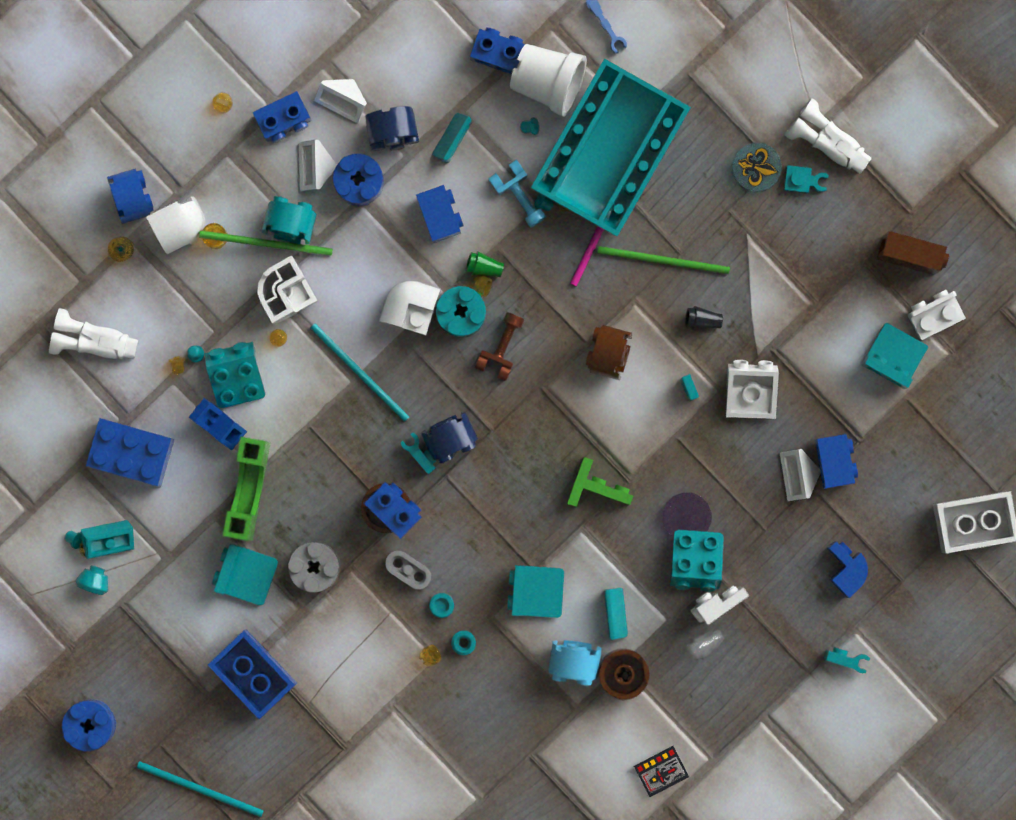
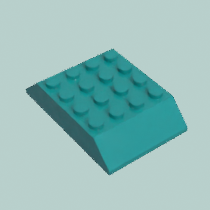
(610, 147)

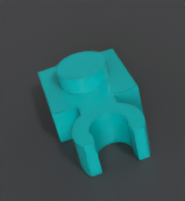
(800, 180)

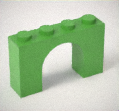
(252, 461)

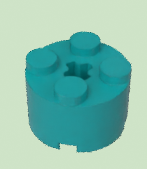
(289, 221)
(465, 298)

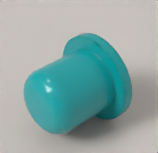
(530, 126)
(543, 202)
(195, 353)
(74, 539)

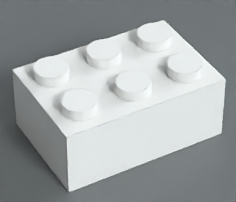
(975, 522)

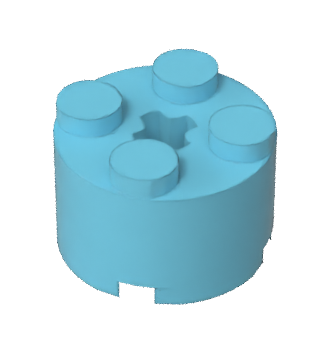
(574, 661)

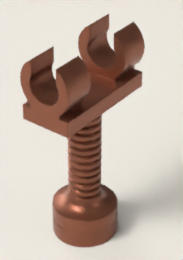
(512, 323)

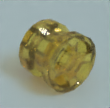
(214, 227)

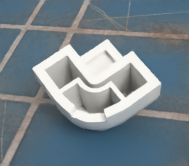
(178, 224)
(284, 290)
(410, 306)

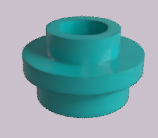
(466, 650)

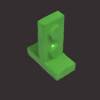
(597, 486)

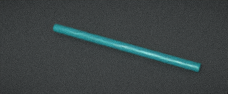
(358, 371)
(200, 789)

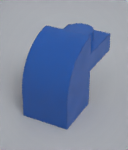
(217, 424)
(854, 570)

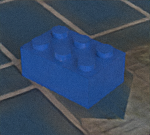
(130, 452)
(252, 674)

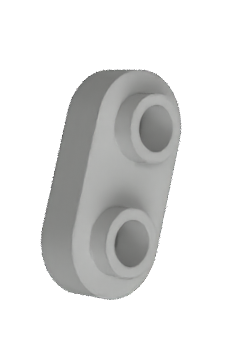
(408, 569)

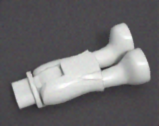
(830, 139)
(92, 339)

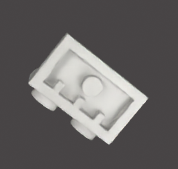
(936, 315)

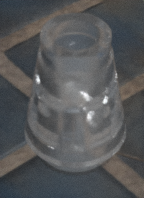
(704, 644)

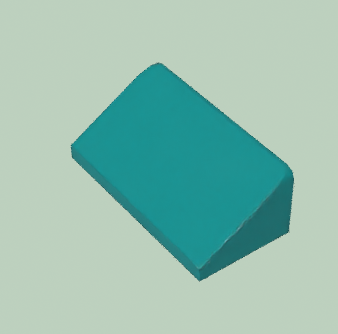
(452, 137)
(107, 539)
(616, 613)

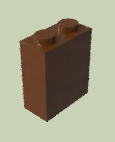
(912, 253)

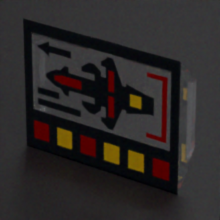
(661, 771)

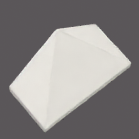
(342, 98)
(314, 165)
(799, 474)

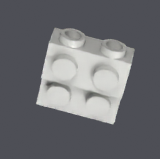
(752, 390)
(712, 607)

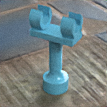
(534, 215)

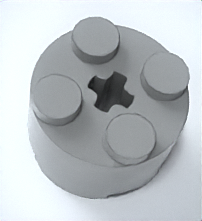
(328, 568)

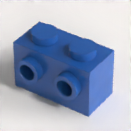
(496, 51)
(282, 117)
(439, 214)
(835, 461)
(393, 509)

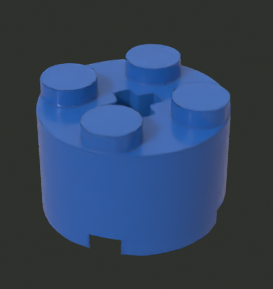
(350, 168)
(129, 195)
(76, 732)

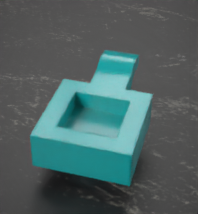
(424, 459)
(840, 657)

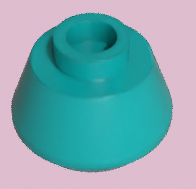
(93, 580)

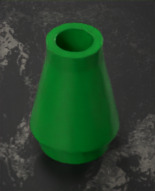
(483, 265)

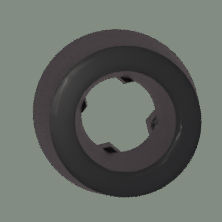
(700, 318)

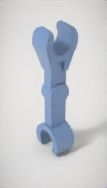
(595, 8)

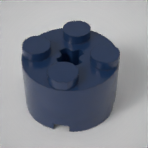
(391, 128)
(449, 437)

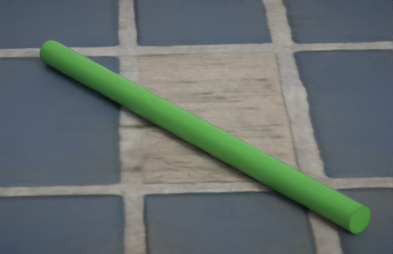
(265, 243)
(663, 260)

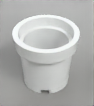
(549, 77)

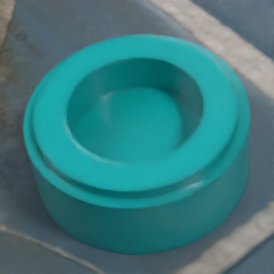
(441, 605)

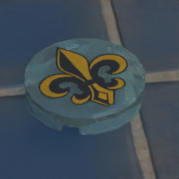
(757, 167)

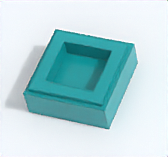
(689, 387)

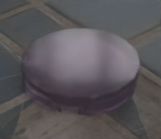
(686, 512)

